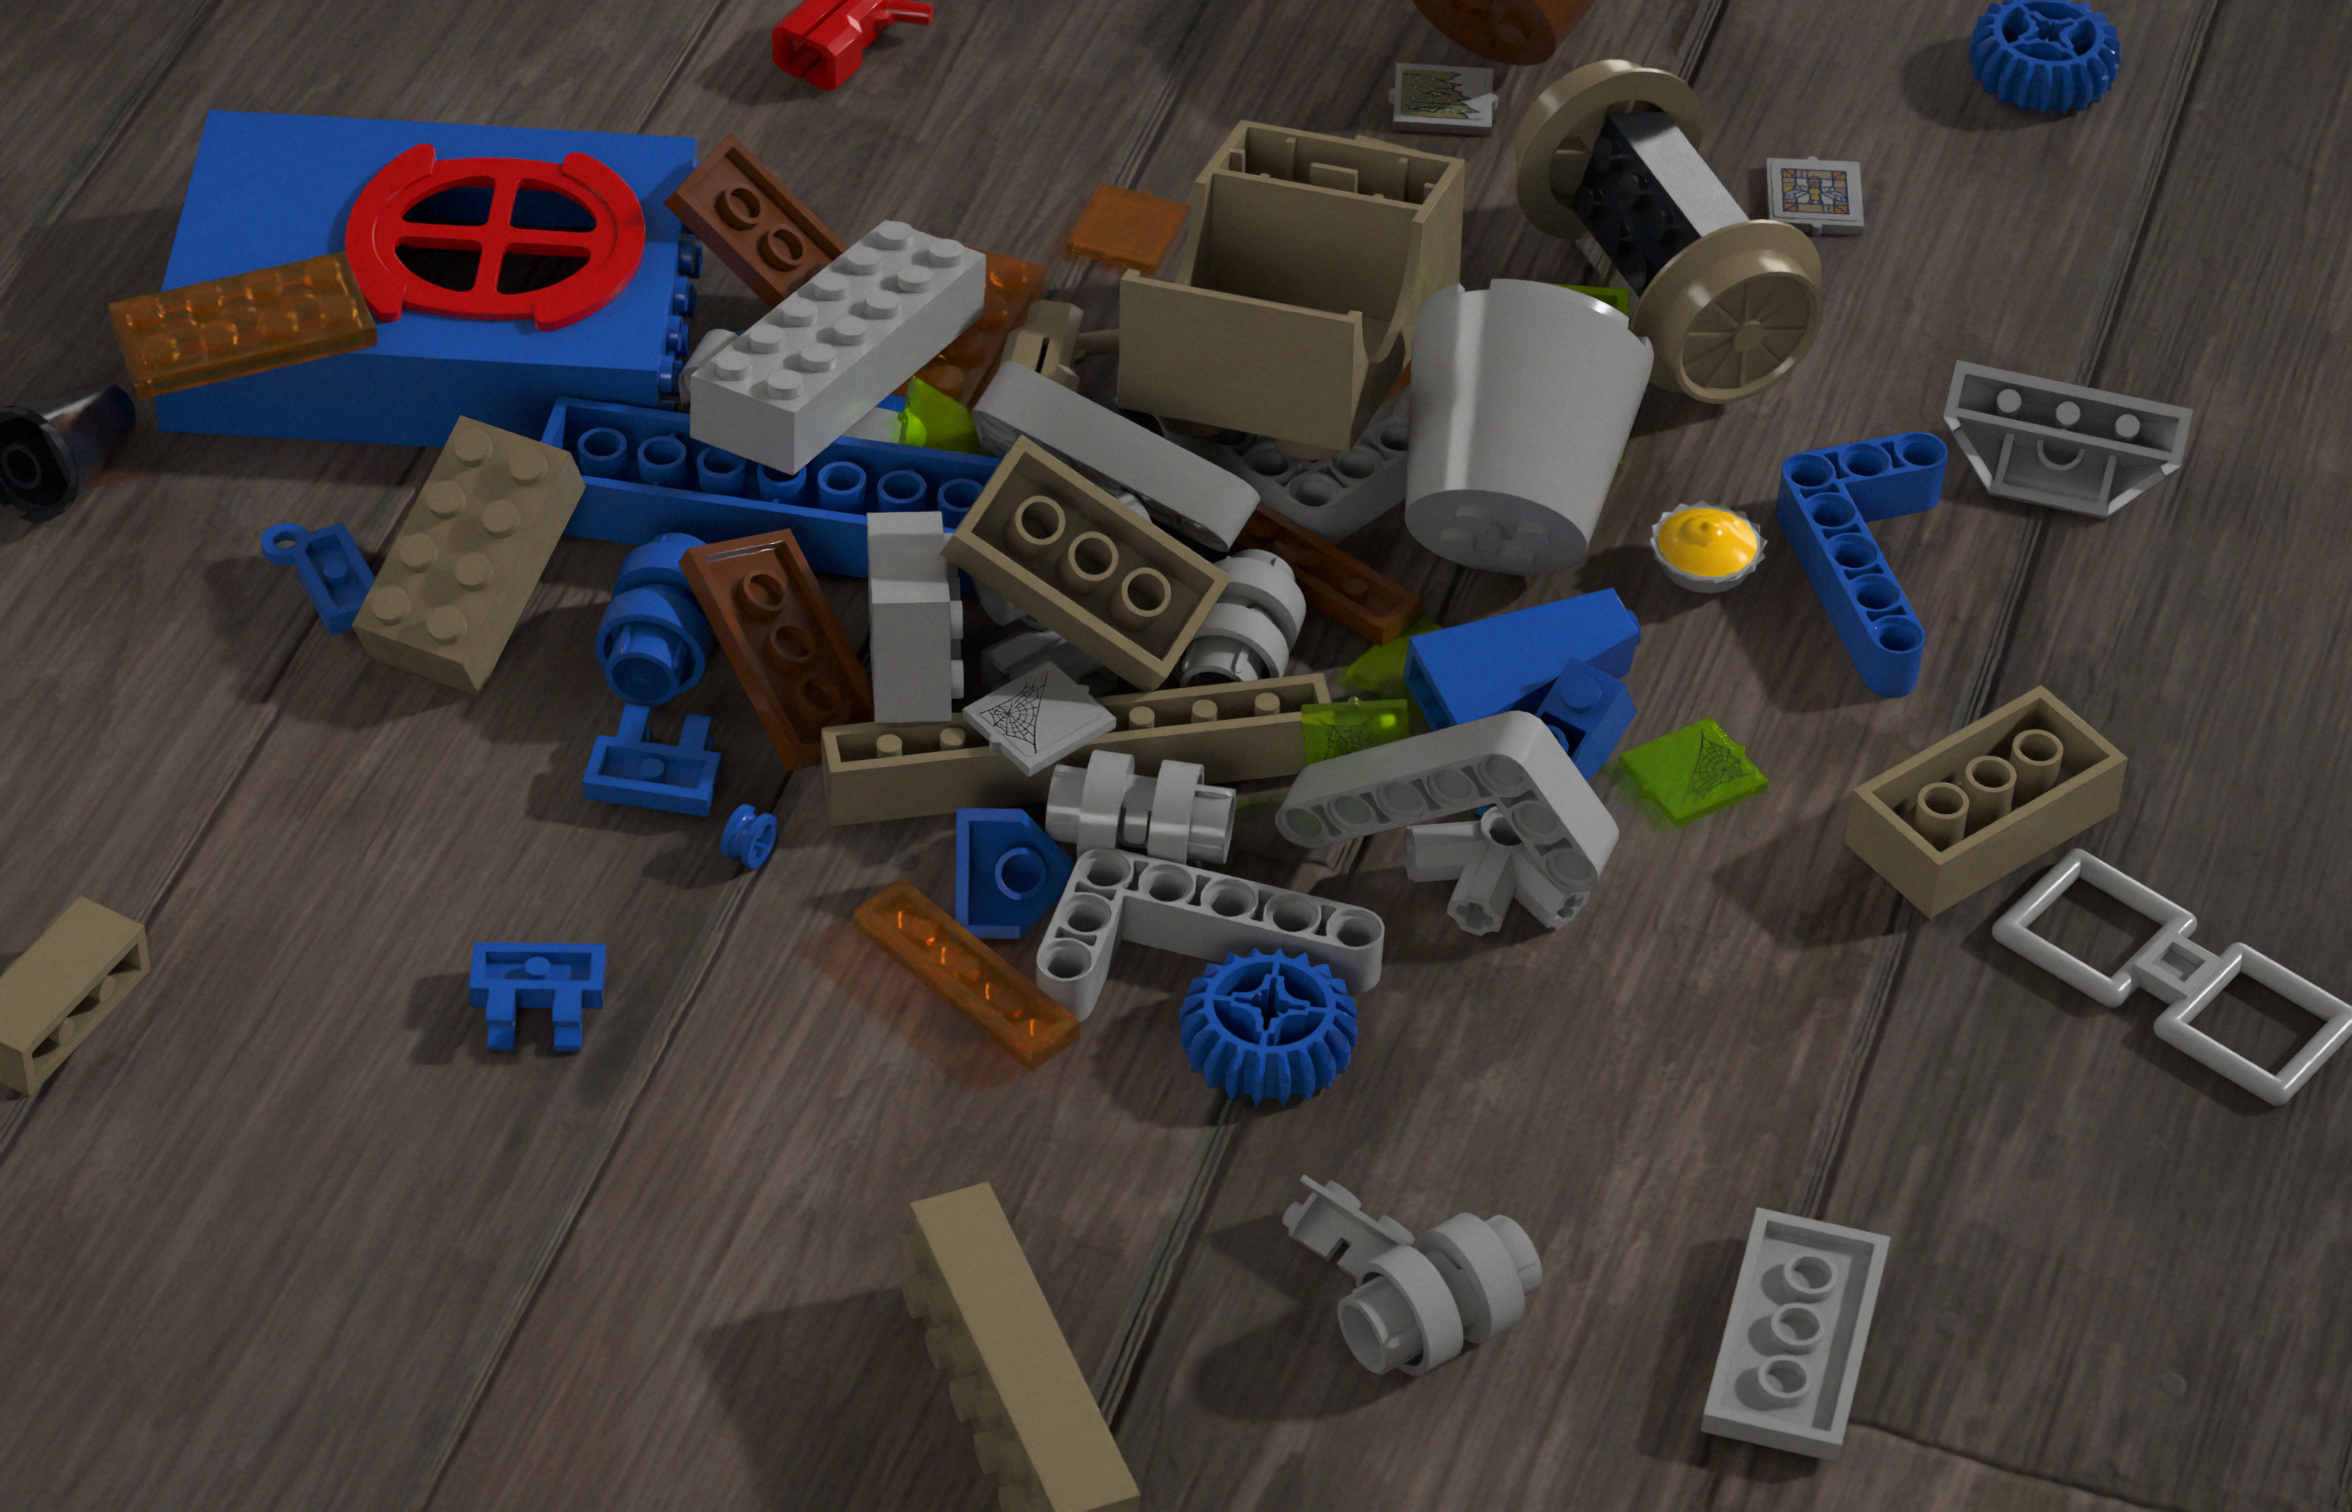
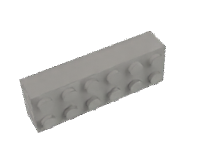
(837, 346)

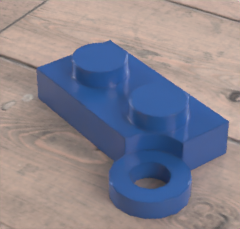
(327, 568)

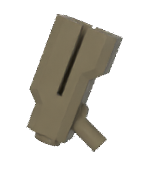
(1055, 342)

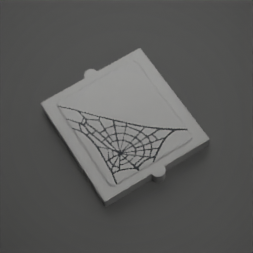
(1039, 718)

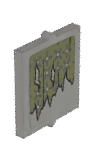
(1443, 99)

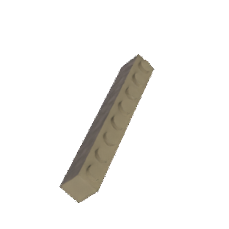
(941, 766)

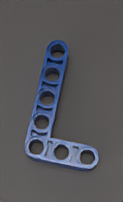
(1824, 515)

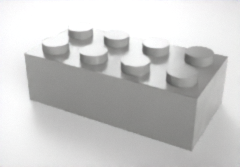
(913, 618)

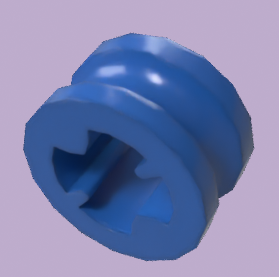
(749, 836)

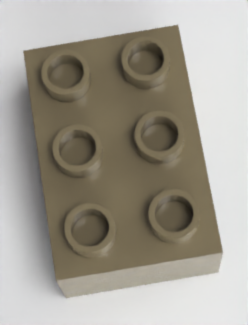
(1292, 289)

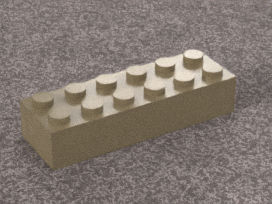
(1008, 1360)

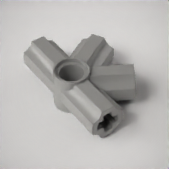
(1491, 872)

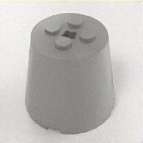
(1517, 422)

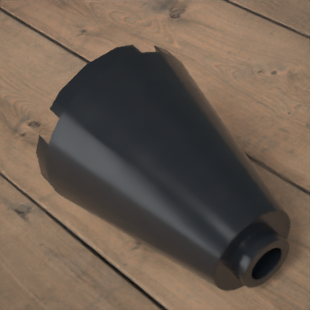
(59, 445)

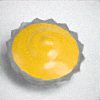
(1706, 546)

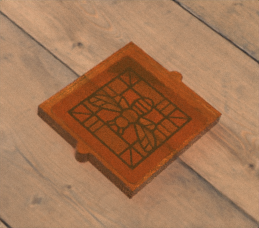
(1127, 228)

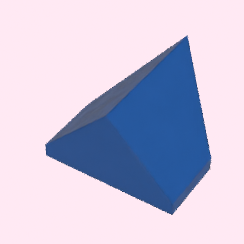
(1005, 872)

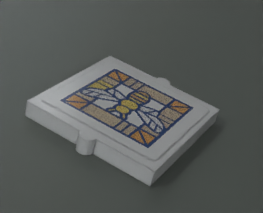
(1815, 195)

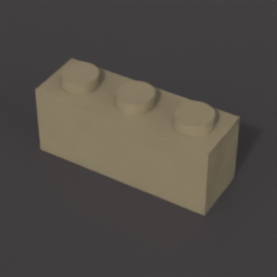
(65, 989)

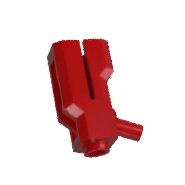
(828, 36)

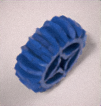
(2045, 54)
(1307, 1033)

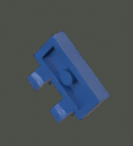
(652, 774)
(537, 977)

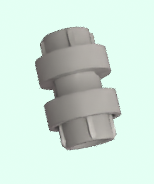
(1248, 626)
(1159, 817)
(1422, 1302)

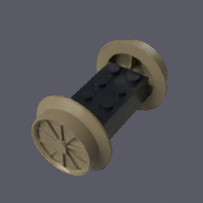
(1717, 293)

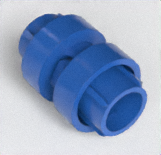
(654, 628)

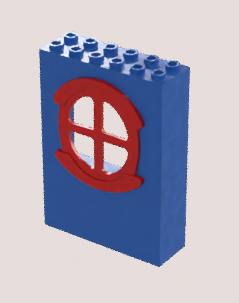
(325, 185)

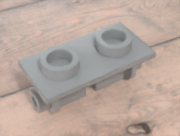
(1334, 1217)

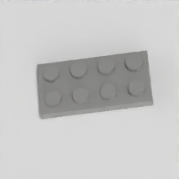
(1796, 1335)

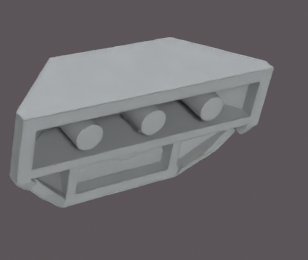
(2062, 440)

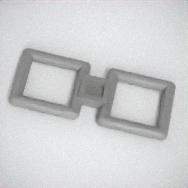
(2177, 974)

